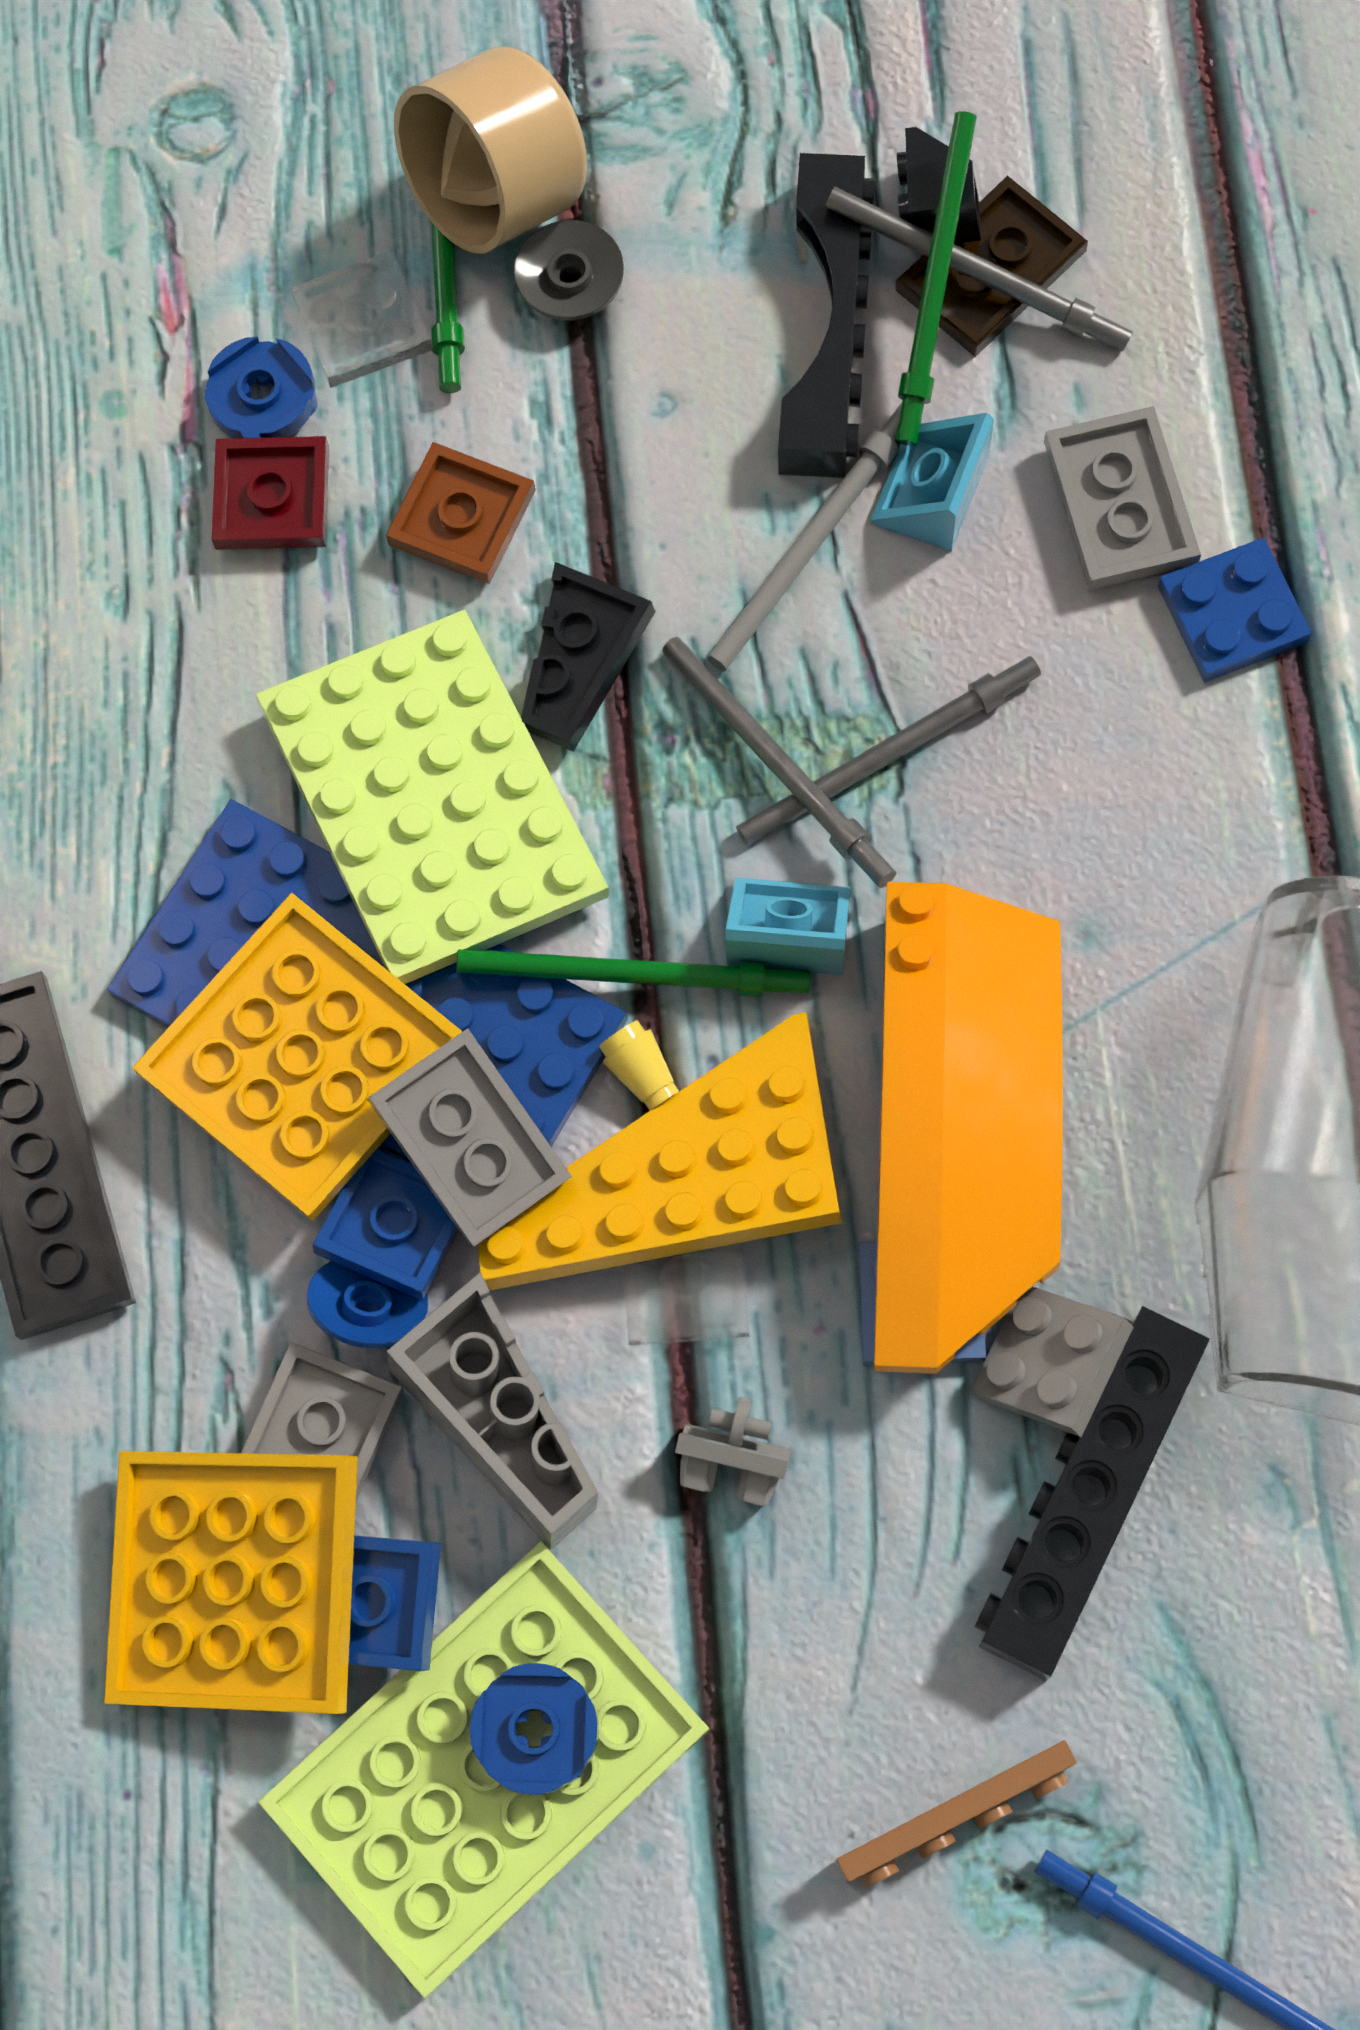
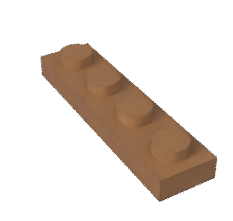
(933, 1828)

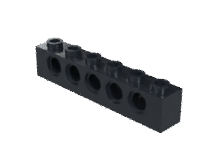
(1038, 1643)

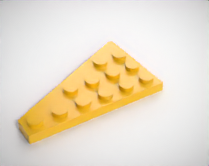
(704, 1170)

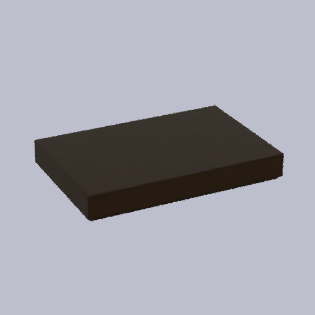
(1014, 235)

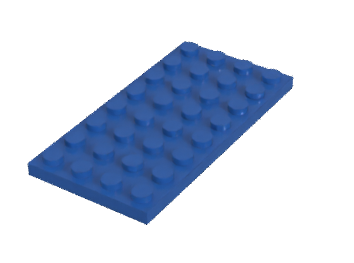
(532, 1028)

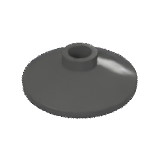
(564, 251)

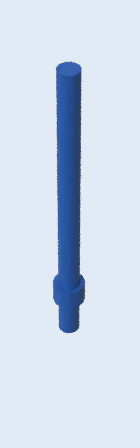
(1098, 1898)

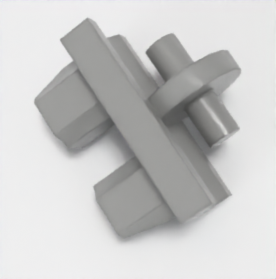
(706, 1449)

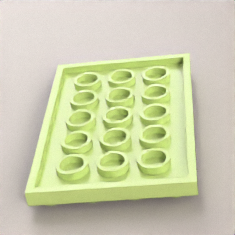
(431, 797)
(414, 1823)

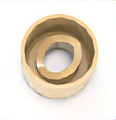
(490, 148)

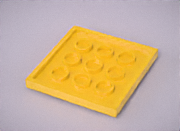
(289, 1052)
(232, 1581)

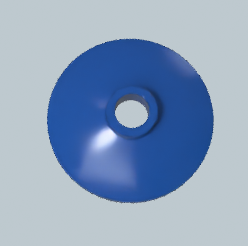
(361, 1309)

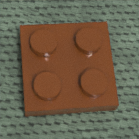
(461, 512)

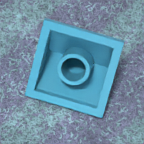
(935, 480)
(788, 925)

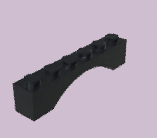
(816, 410)

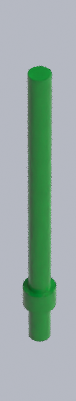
(447, 333)
(916, 384)
(748, 978)

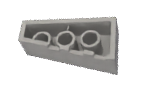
(491, 1405)

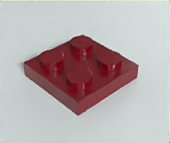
(270, 493)

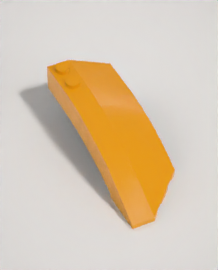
(965, 1119)

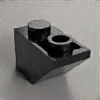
(923, 171)

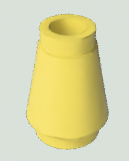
(639, 1064)

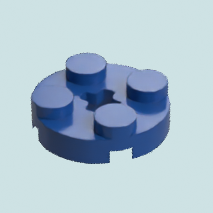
(266, 362)
(560, 1756)

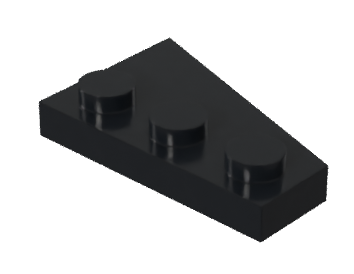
(581, 653)

